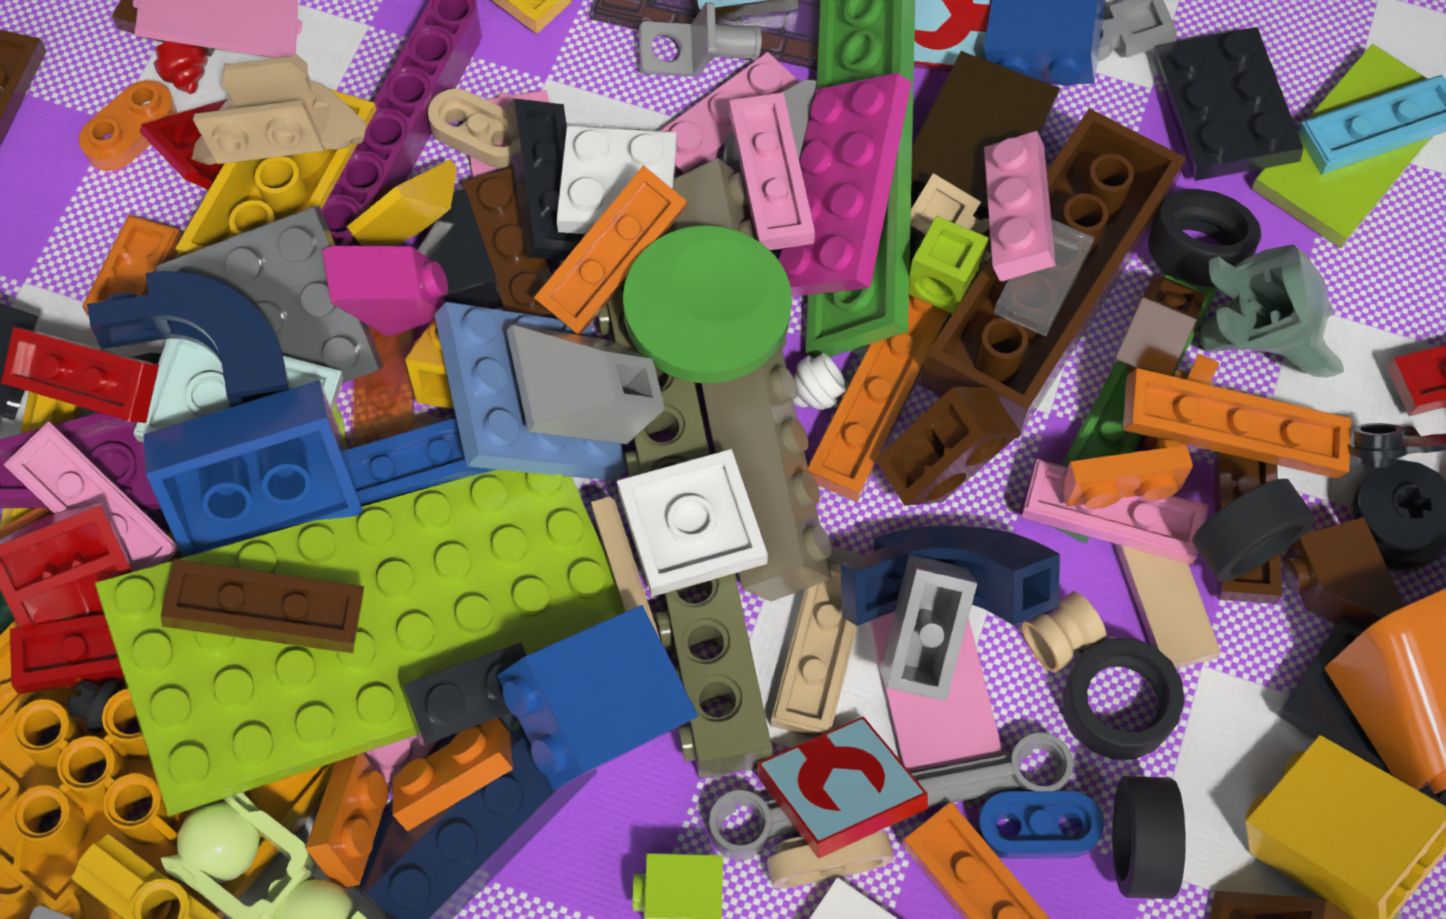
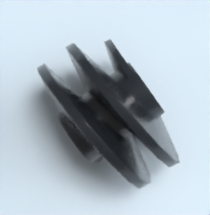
(1404, 513)

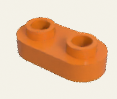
(124, 120)

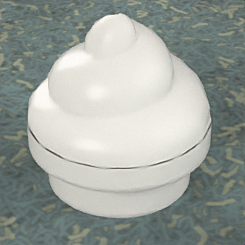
(818, 383)

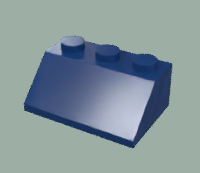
(251, 470)

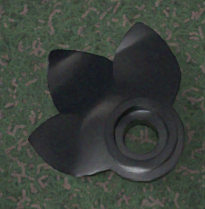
(1383, 442)

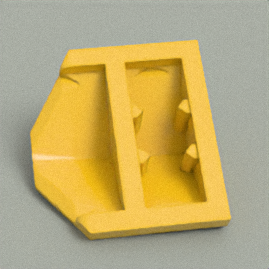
(407, 208)

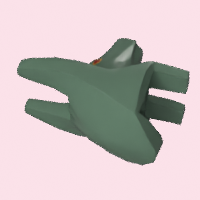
(1276, 309)

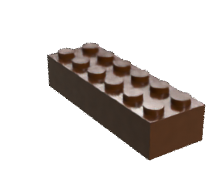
(1101, 185)

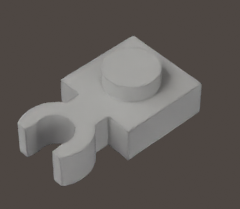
(1136, 27)

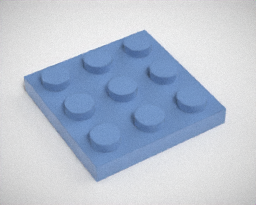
(491, 405)

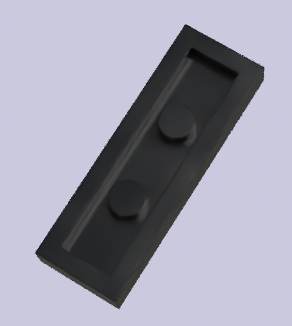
(537, 151)

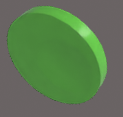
(707, 304)

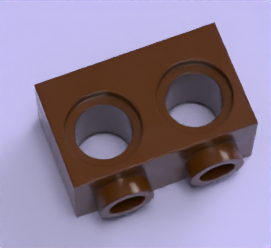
(947, 445)

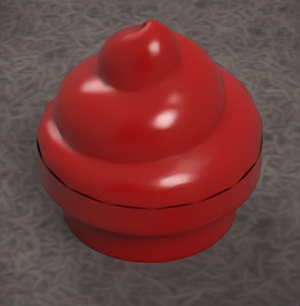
(181, 65)

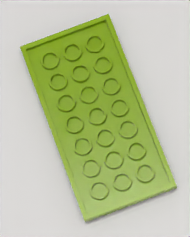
(442, 585)

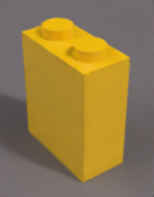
(1347, 831)

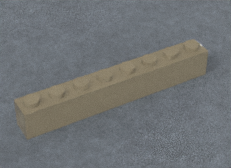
(760, 421)

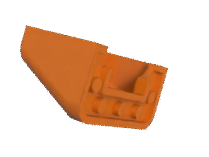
(1398, 689)

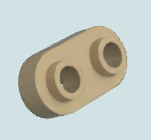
(482, 128)
(799, 866)

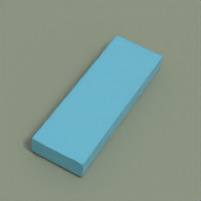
(1376, 125)

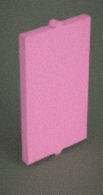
(240, 26)
(937, 731)

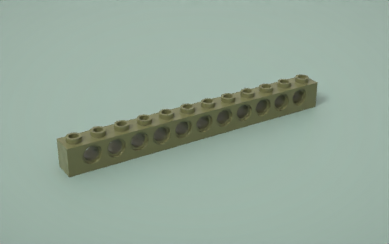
(742, 736)

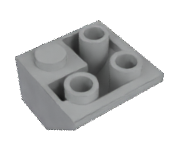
(583, 385)

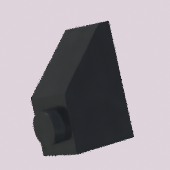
(461, 253)

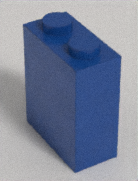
(1046, 38)
(596, 696)

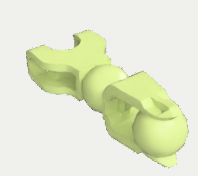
(222, 842)

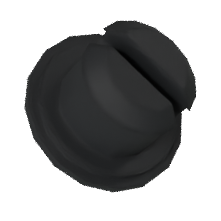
(92, 702)

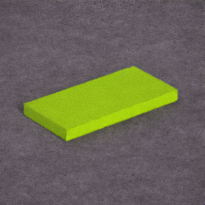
(1345, 197)

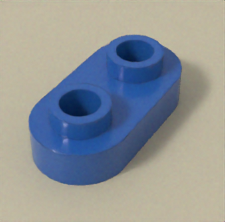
(1037, 824)

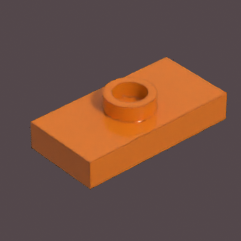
(134, 253)

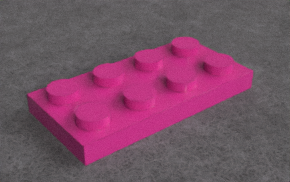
(847, 182)

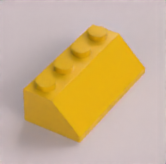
(268, 189)

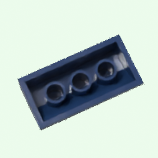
(462, 848)

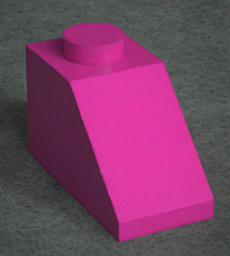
(385, 285)

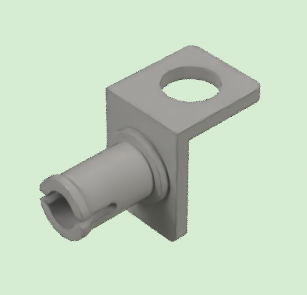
(697, 43)

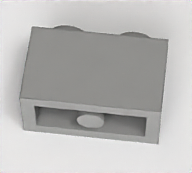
(928, 627)

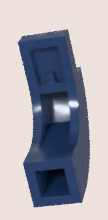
(201, 312)
(1011, 571)

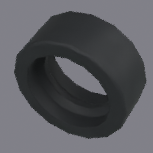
(1206, 213)
(1253, 529)
(1148, 663)
(1148, 837)

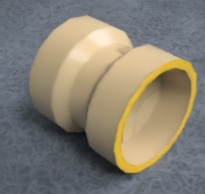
(1064, 631)

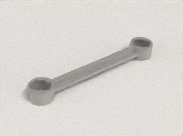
(942, 784)

